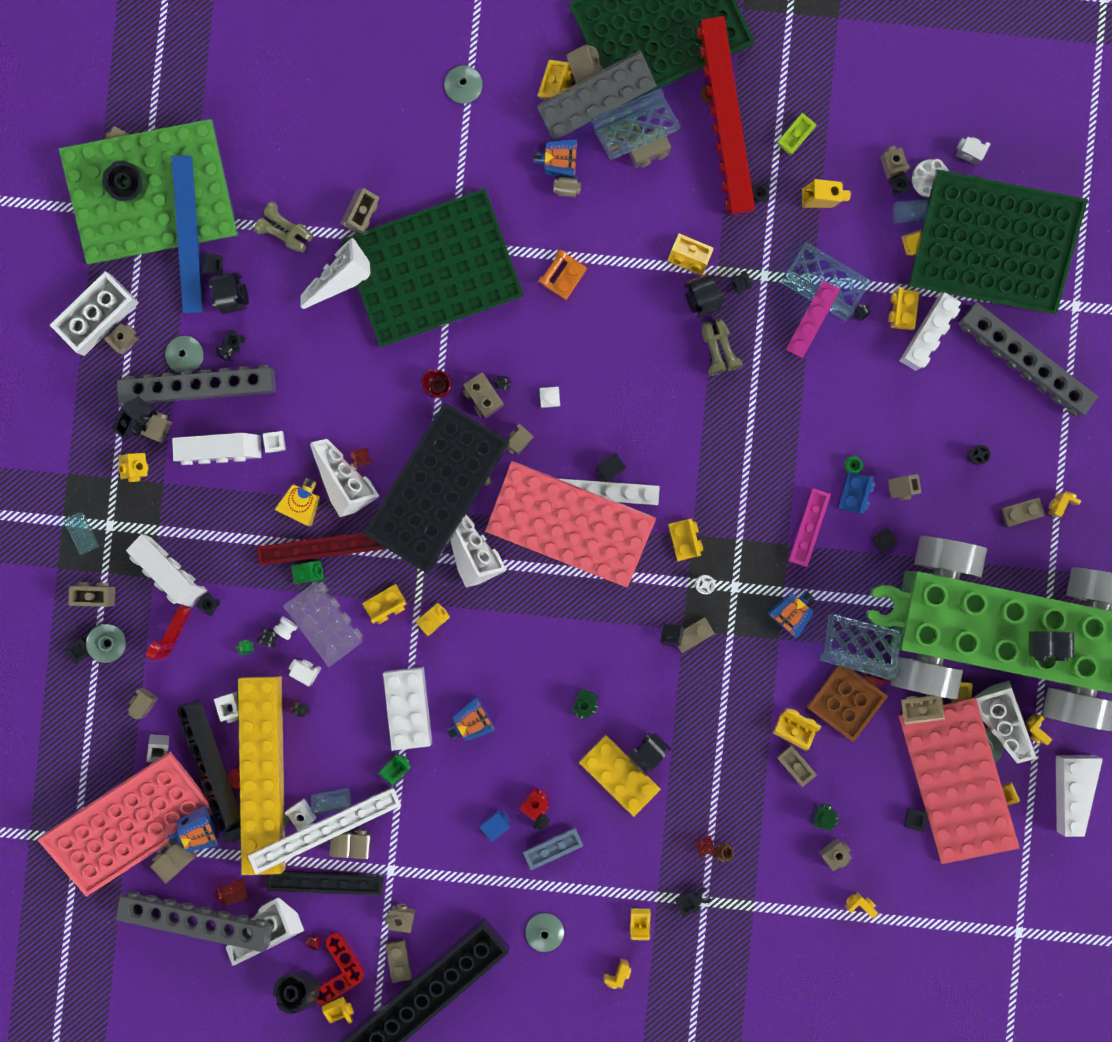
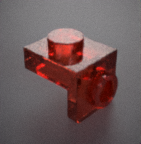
(231, 892)

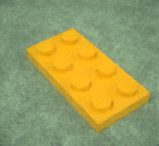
(618, 776)

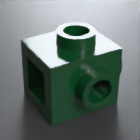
(585, 704)
(824, 816)

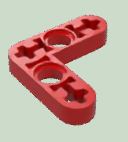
(162, 648)
(345, 975)

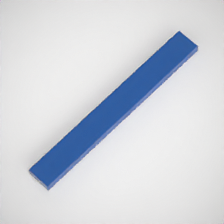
(187, 234)

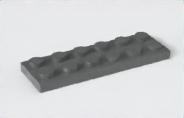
(597, 95)

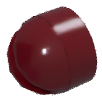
(313, 943)

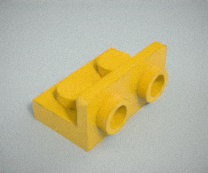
(556, 79)
(690, 254)
(904, 309)
(685, 540)
(385, 603)

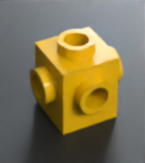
(132, 466)

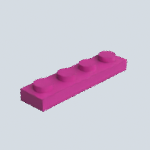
(813, 319)
(809, 527)

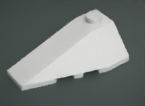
(344, 273)
(344, 485)
(473, 556)
(1005, 721)
(285, 925)

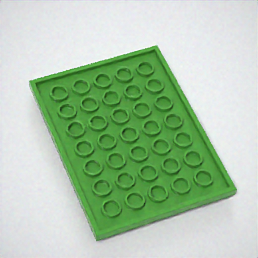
(124, 229)

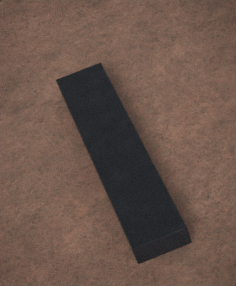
(326, 883)

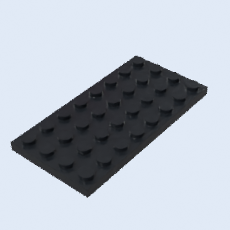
(436, 488)

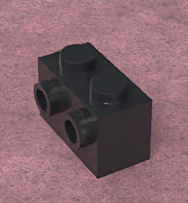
(132, 418)

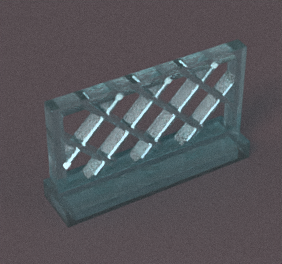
(629, 114)
(808, 289)
(854, 661)

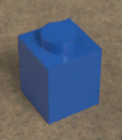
(495, 825)

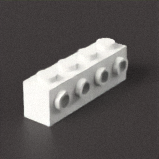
(930, 331)

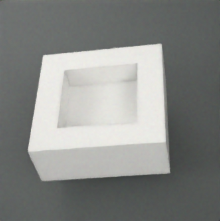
(549, 397)
(274, 442)

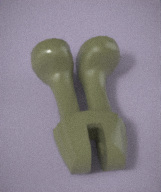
(263, 226)
(718, 365)

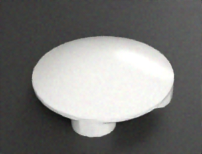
(924, 175)

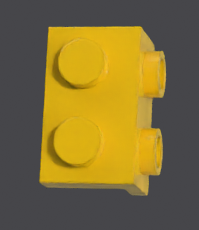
(796, 728)

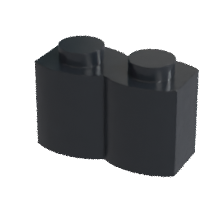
(1051, 644)

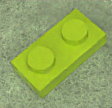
(796, 134)

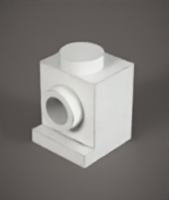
(972, 150)
(304, 671)
(222, 707)
(301, 808)

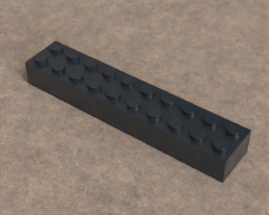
(433, 987)

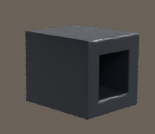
(610, 468)

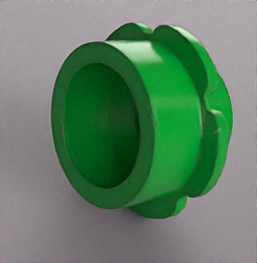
(848, 464)
(245, 647)

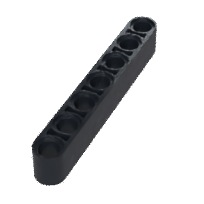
(209, 765)

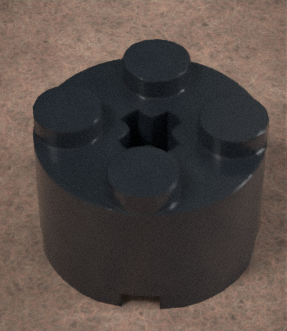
(119, 172)
(229, 293)
(703, 295)
(649, 754)
(296, 991)

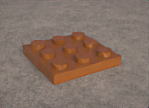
(847, 702)

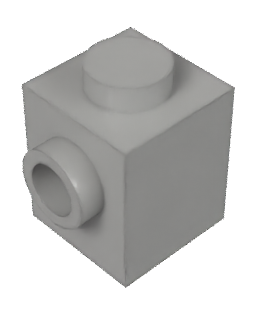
(157, 747)

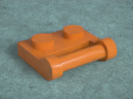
(567, 279)

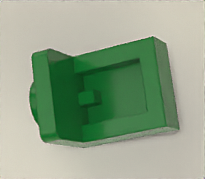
(307, 572)
(395, 769)

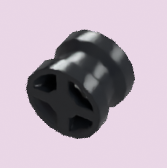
(741, 282)
(983, 454)
(267, 637)

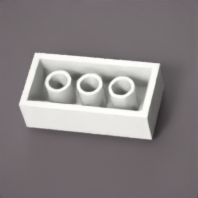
(94, 314)
(407, 708)

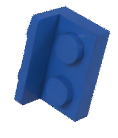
(856, 492)

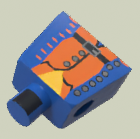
(558, 158)
(793, 613)
(471, 721)
(195, 831)

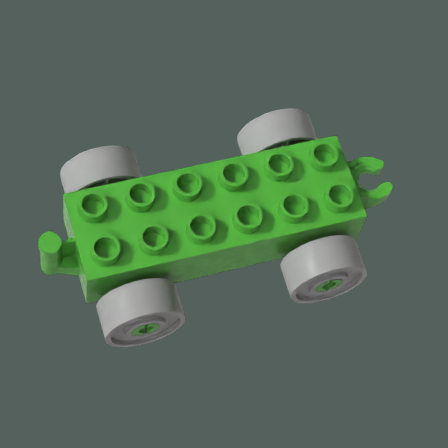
(991, 630)

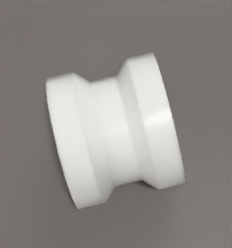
(701, 587)
(285, 628)

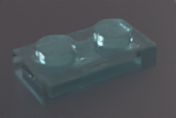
(909, 210)
(81, 533)
(330, 801)

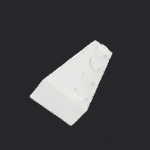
(216, 447)
(165, 572)
(1075, 792)

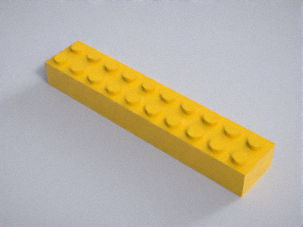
(261, 767)

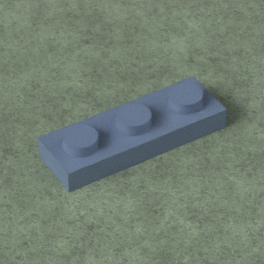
(553, 848)

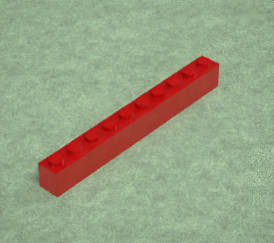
(726, 116)

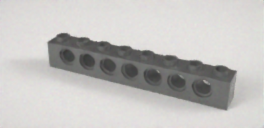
(265, 385)
(1083, 396)
(129, 912)

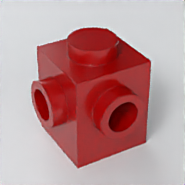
(535, 803)

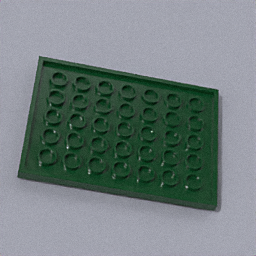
(658, 28)
(997, 241)

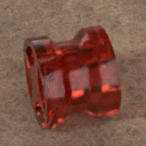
(361, 457)
(705, 846)

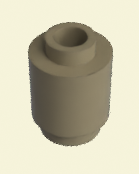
(567, 186)

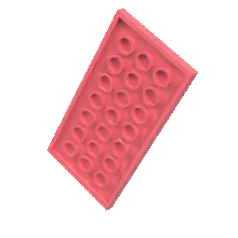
(570, 524)
(960, 783)
(124, 824)

